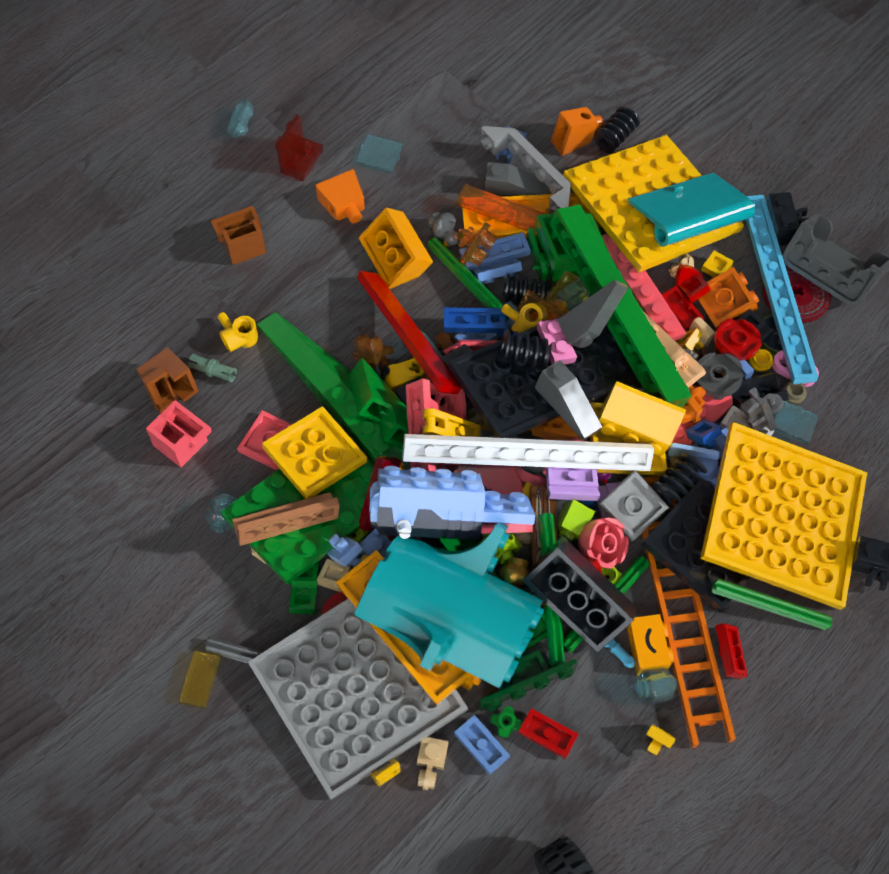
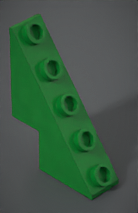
(379, 403)

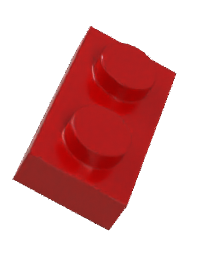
(548, 733)

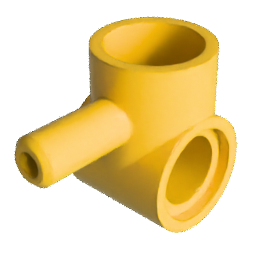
(522, 319)
(232, 333)

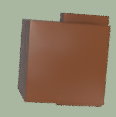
(240, 234)
(167, 379)

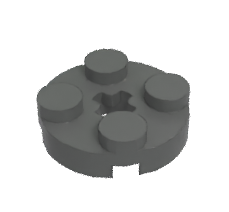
(732, 377)

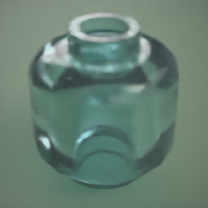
(656, 685)

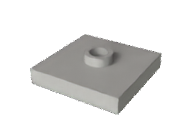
(633, 505)

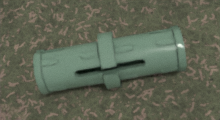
(212, 368)

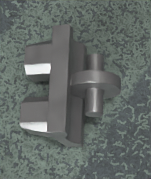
(760, 410)

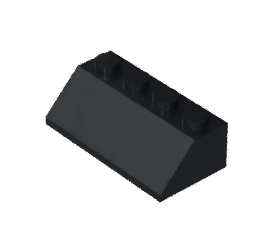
(580, 594)

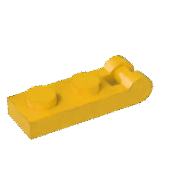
(448, 424)

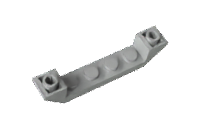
(499, 138)

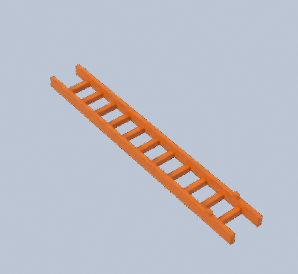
(701, 720)

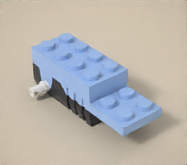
(440, 504)

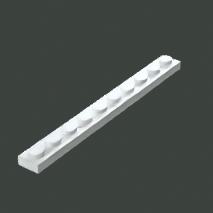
(527, 452)

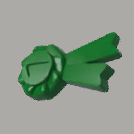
(541, 261)

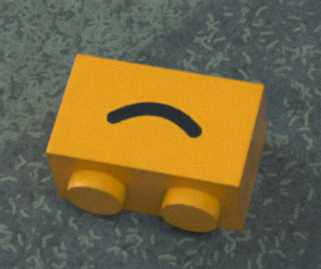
(648, 643)

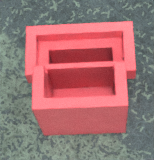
(178, 433)

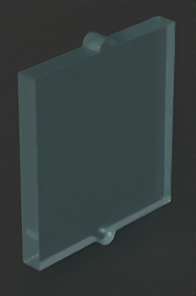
(380, 153)
(795, 422)

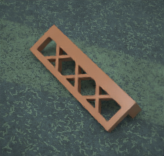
(285, 518)

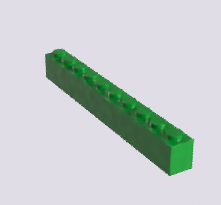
(628, 322)

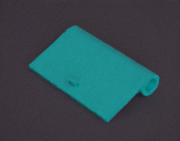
(693, 208)

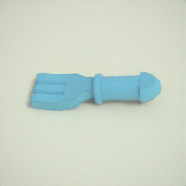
(616, 648)

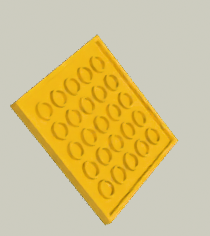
(613, 179)
(785, 516)

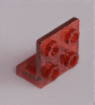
(295, 152)

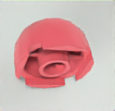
(604, 541)

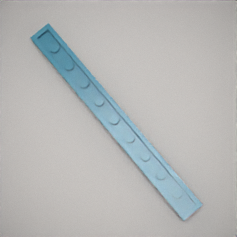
(780, 294)

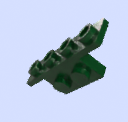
(529, 674)

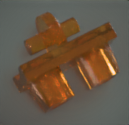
(482, 237)
(371, 350)

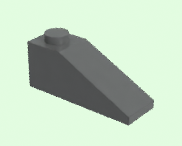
(512, 181)
(591, 316)
(568, 399)

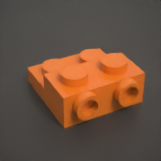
(728, 297)

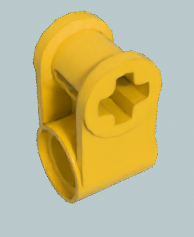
(403, 373)

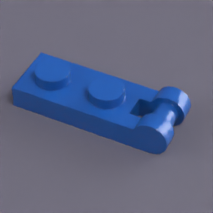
(475, 320)

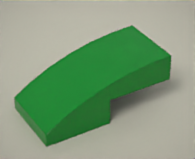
(304, 592)

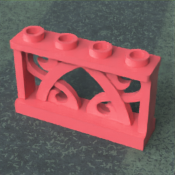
(418, 399)

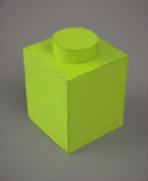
(573, 519)

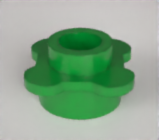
(506, 729)

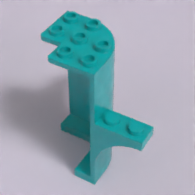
(452, 607)

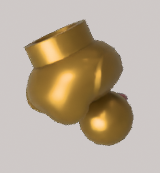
(515, 571)

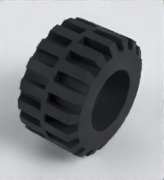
(562, 858)

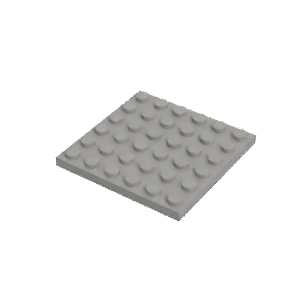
(348, 698)

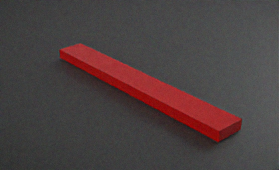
(409, 333)

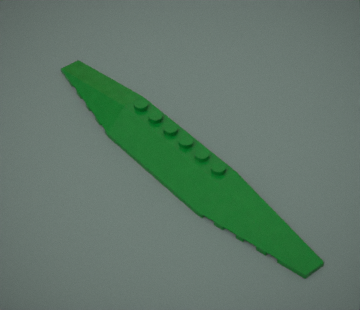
(332, 387)

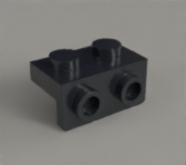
(764, 384)

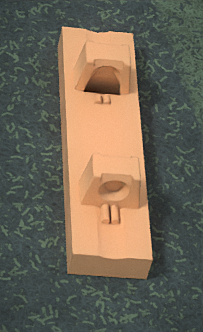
(686, 366)

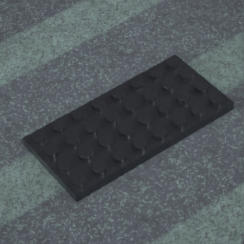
(506, 390)

